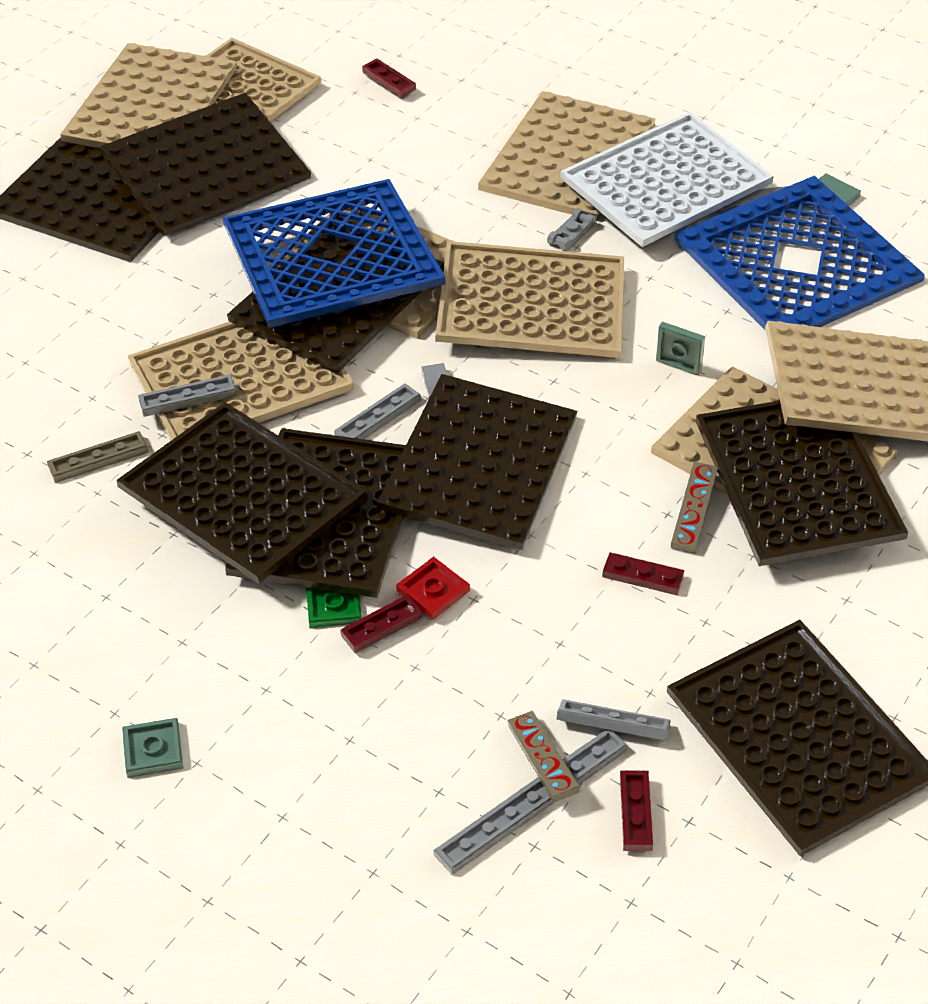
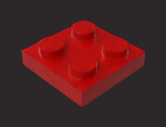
(433, 587)

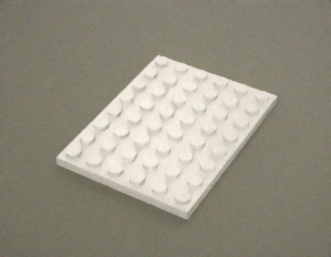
(666, 178)

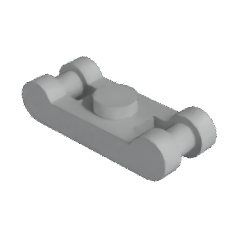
(571, 230)

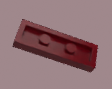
(389, 77)
(643, 573)
(381, 623)
(636, 810)

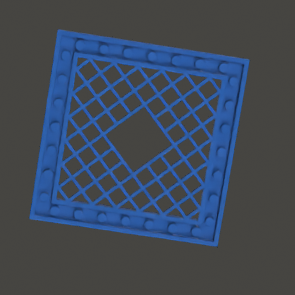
(812, 193)
(245, 226)

